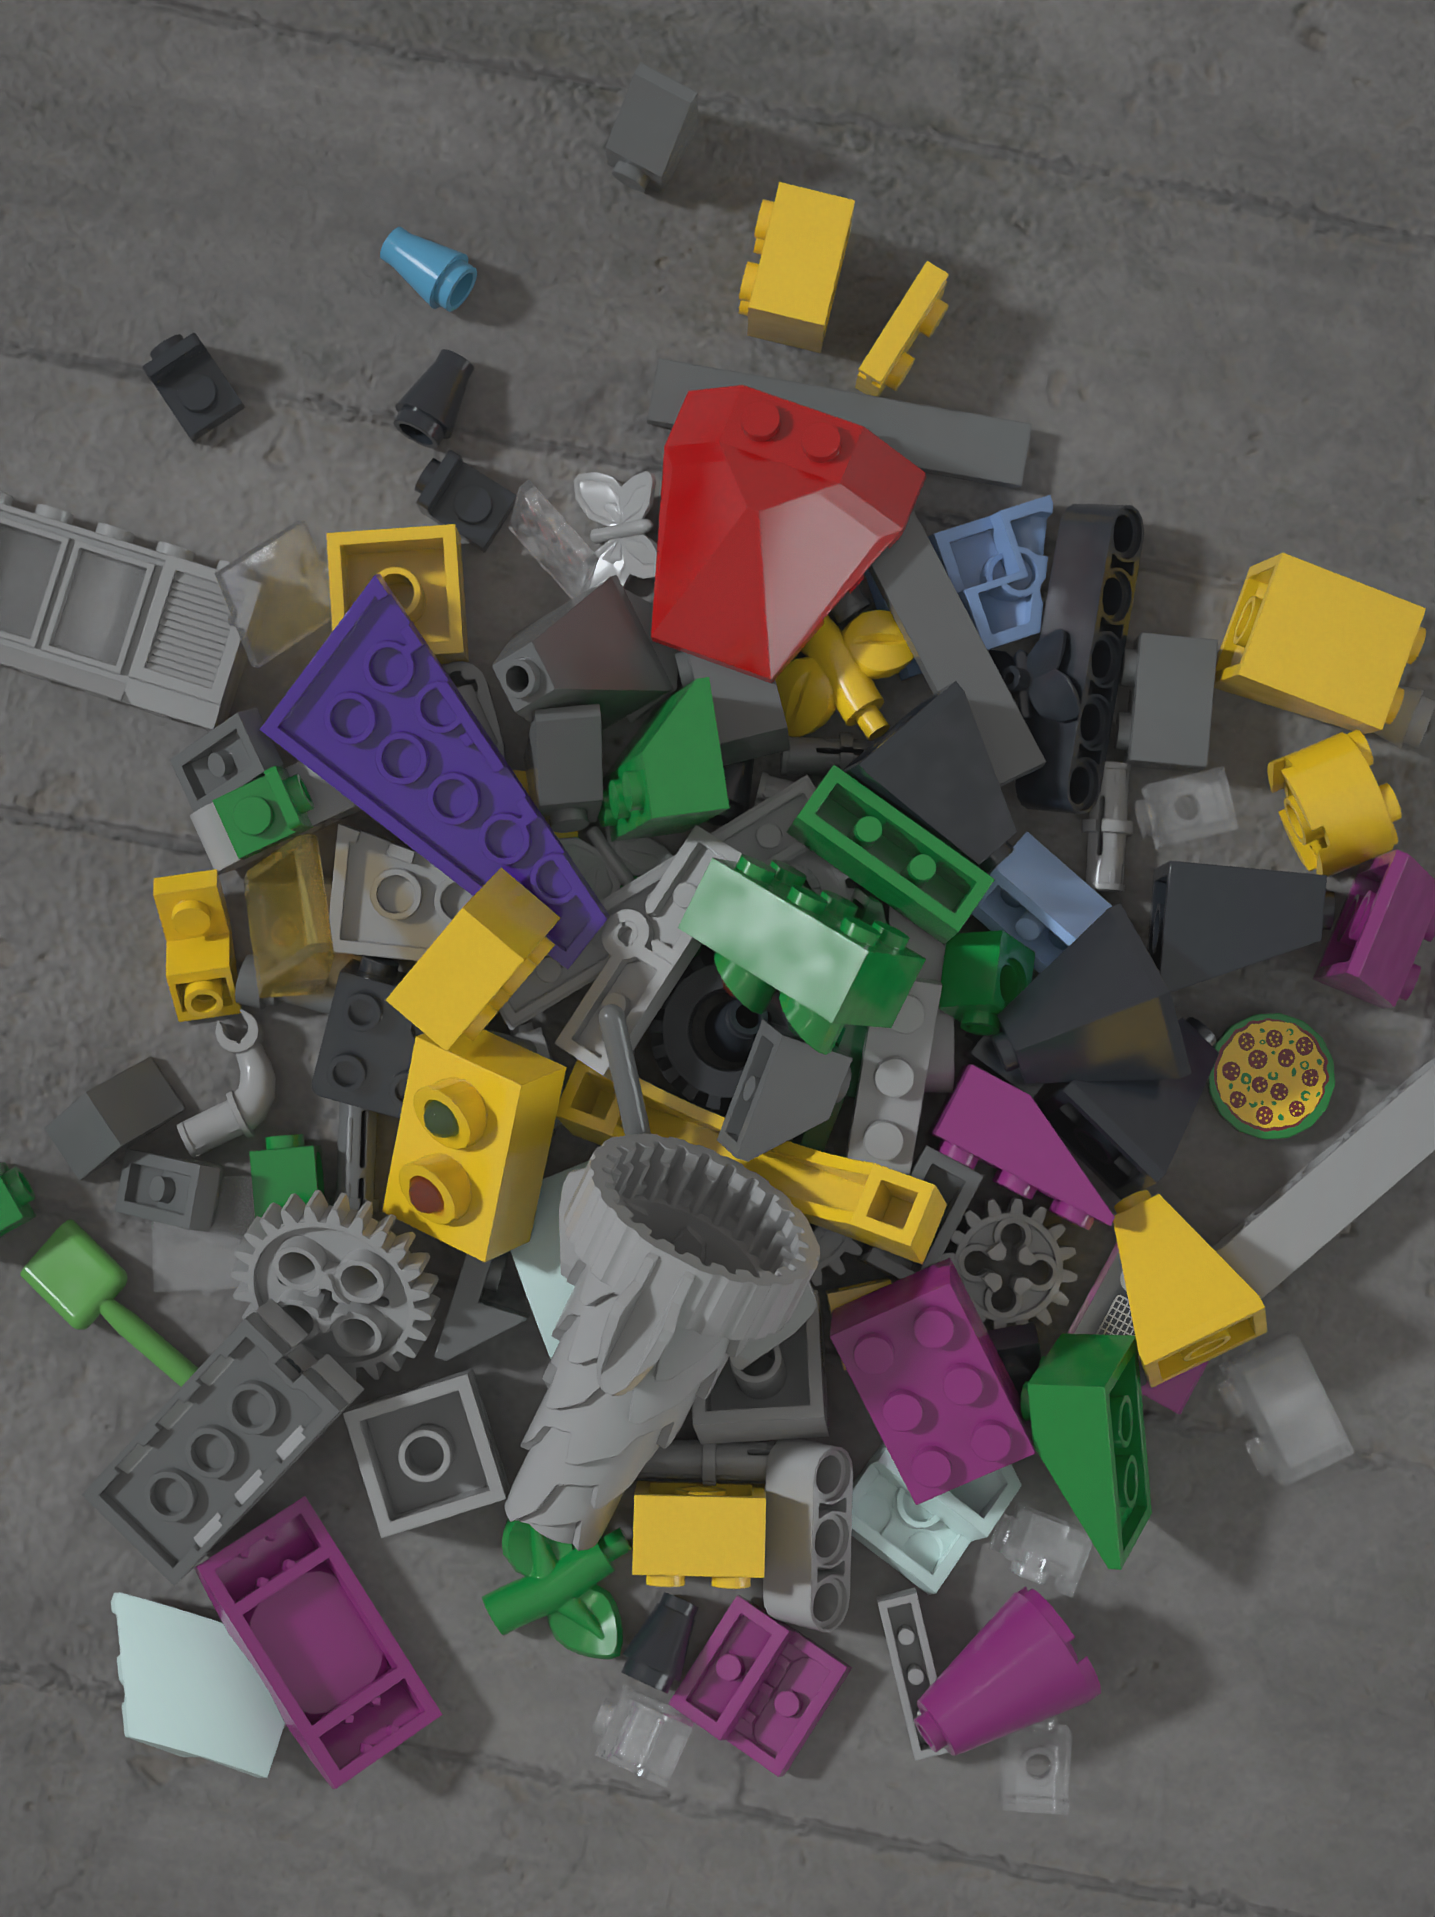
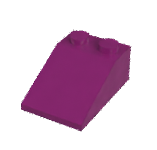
(1381, 931)

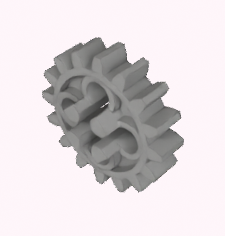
(1036, 1244)

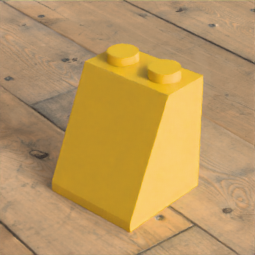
(1319, 645)

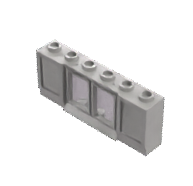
(115, 617)

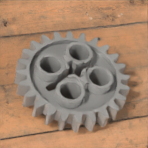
(340, 1281)

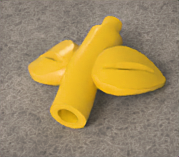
(840, 674)

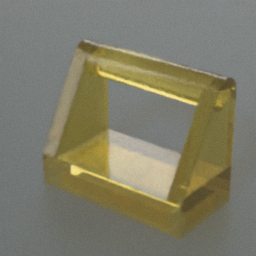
(290, 920)

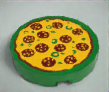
(1271, 1076)

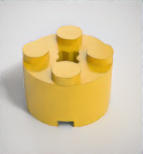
(1334, 804)

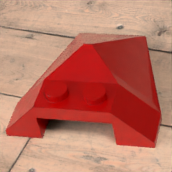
(768, 524)

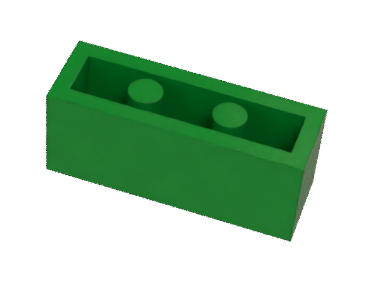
(890, 855)

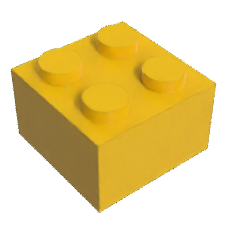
(799, 268)
(421, 570)
(476, 962)
(699, 1532)

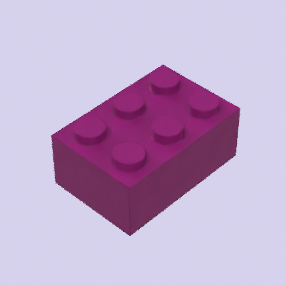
(932, 1381)

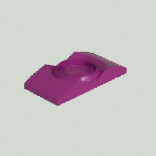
(317, 1643)

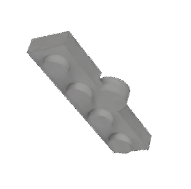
(645, 954)

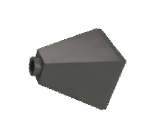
(584, 656)

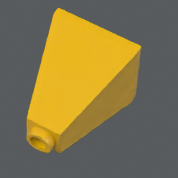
(1179, 1290)

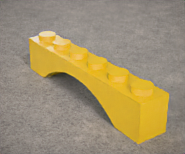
(830, 1190)

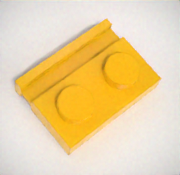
(917, 313)

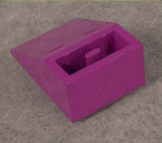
(1010, 1133)

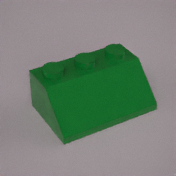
(668, 770)

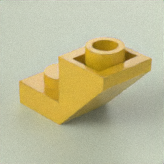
(198, 945)

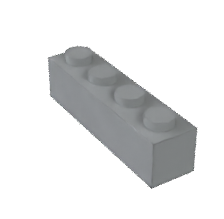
(909, 1658)

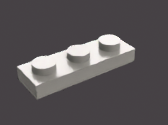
(894, 1082)

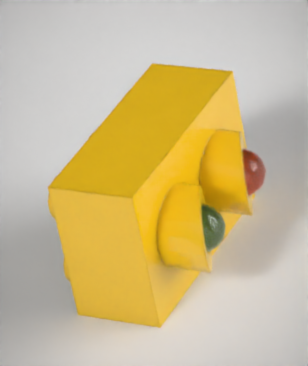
(474, 1142)

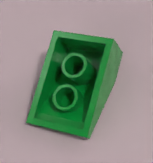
(1092, 1436)

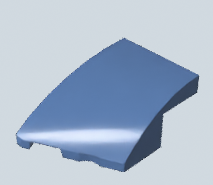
(995, 572)

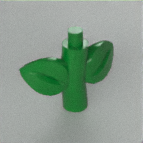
(563, 1588)

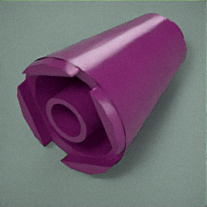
(1006, 1678)

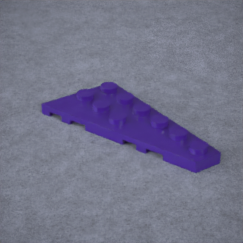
(409, 751)

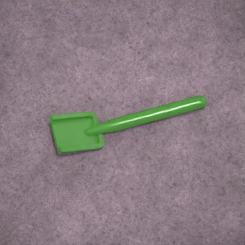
(82, 1284)

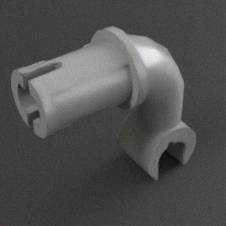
(246, 1105)

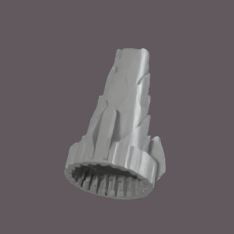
(671, 1276)

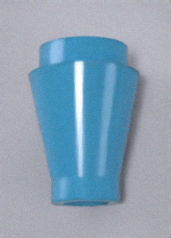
(431, 269)

